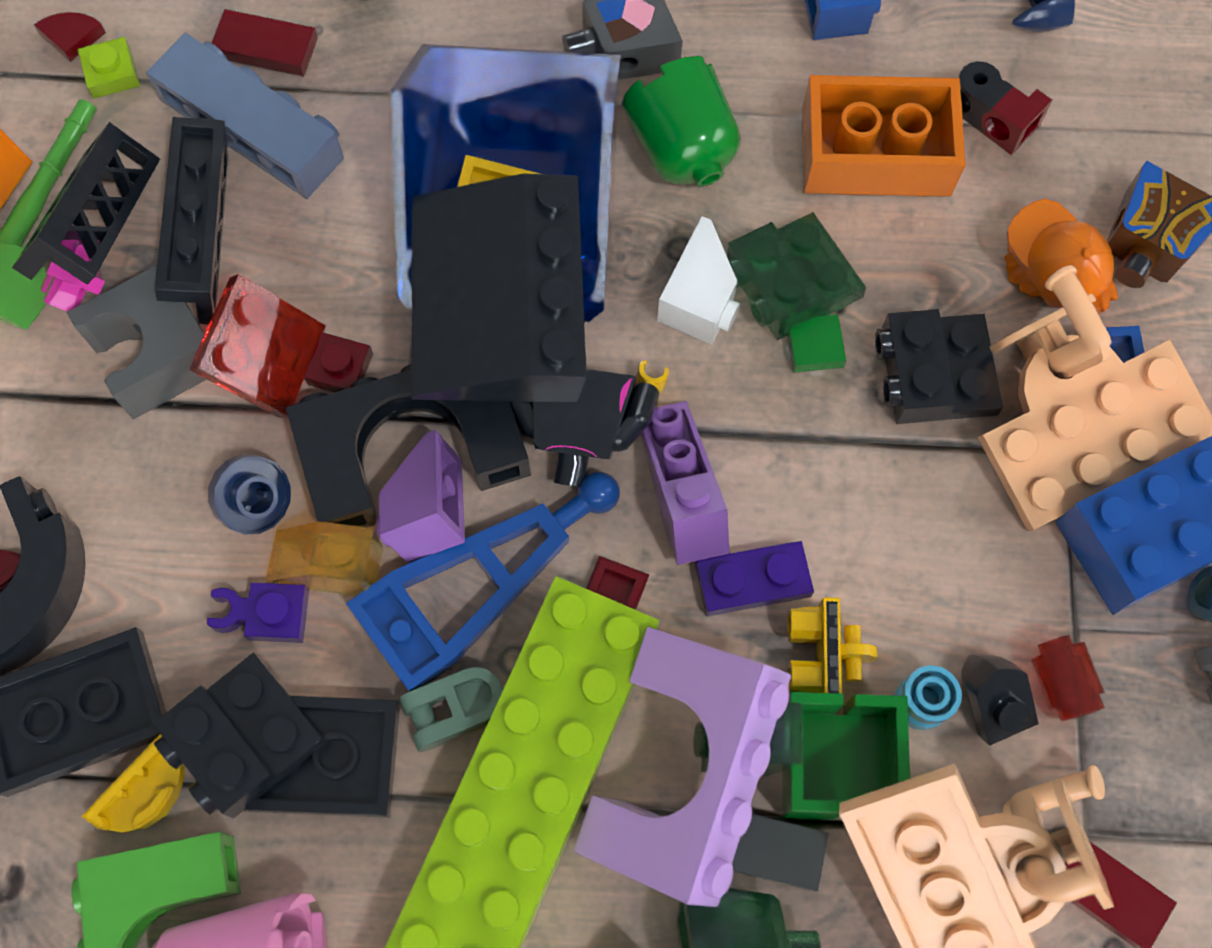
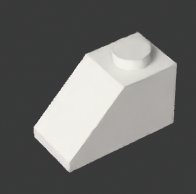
(700, 288)

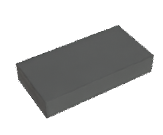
(781, 853)

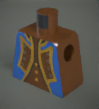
(1158, 226)

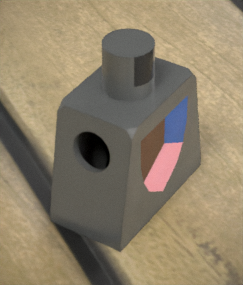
(630, 28)

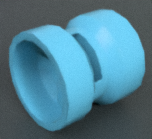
(922, 706)

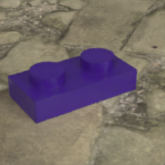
(754, 578)

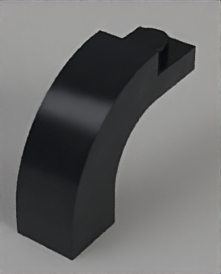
(47, 578)

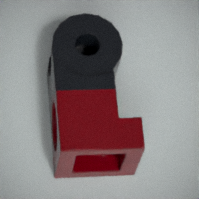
(998, 107)

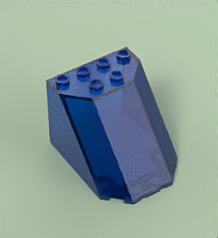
(513, 109)

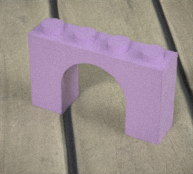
(694, 848)

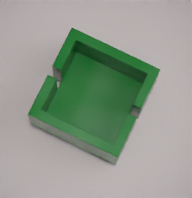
(845, 752)

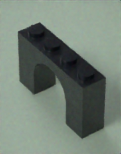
(337, 426)

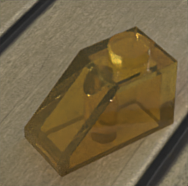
(326, 557)

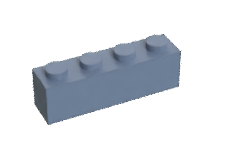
(258, 121)

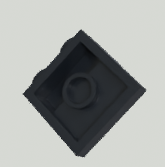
(937, 366)
(236, 737)

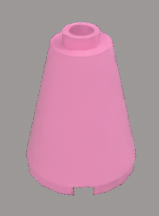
(267, 924)

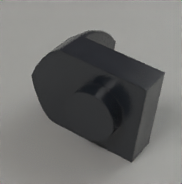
(998, 697)

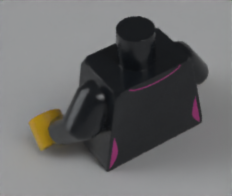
(601, 422)

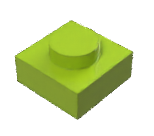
(109, 67)

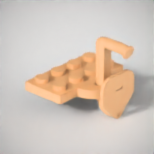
(1096, 423)
(971, 876)

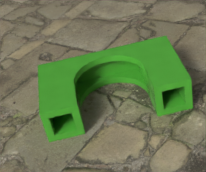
(134, 888)

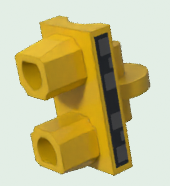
(823, 627)

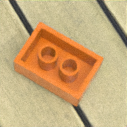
(882, 135)

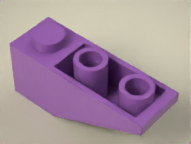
(685, 485)

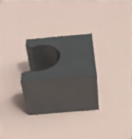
(168, 341)

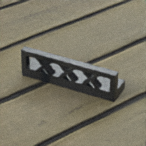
(75, 196)
(193, 215)

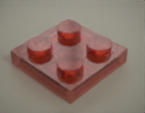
(257, 346)

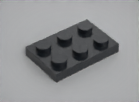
(77, 710)
(348, 772)

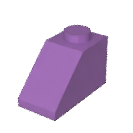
(423, 501)

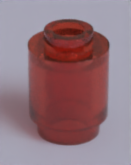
(1068, 678)

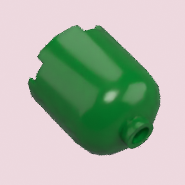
(684, 122)

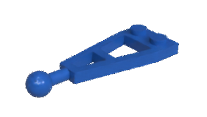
(404, 632)

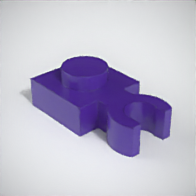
(269, 614)

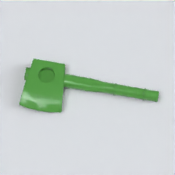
(19, 296)

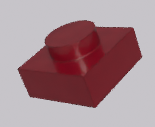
(337, 363)

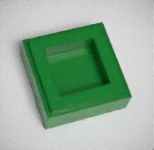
(817, 345)

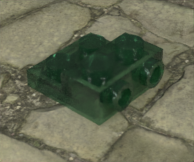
(793, 274)

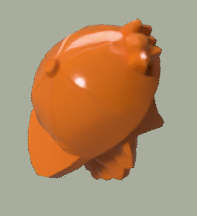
(1049, 238)

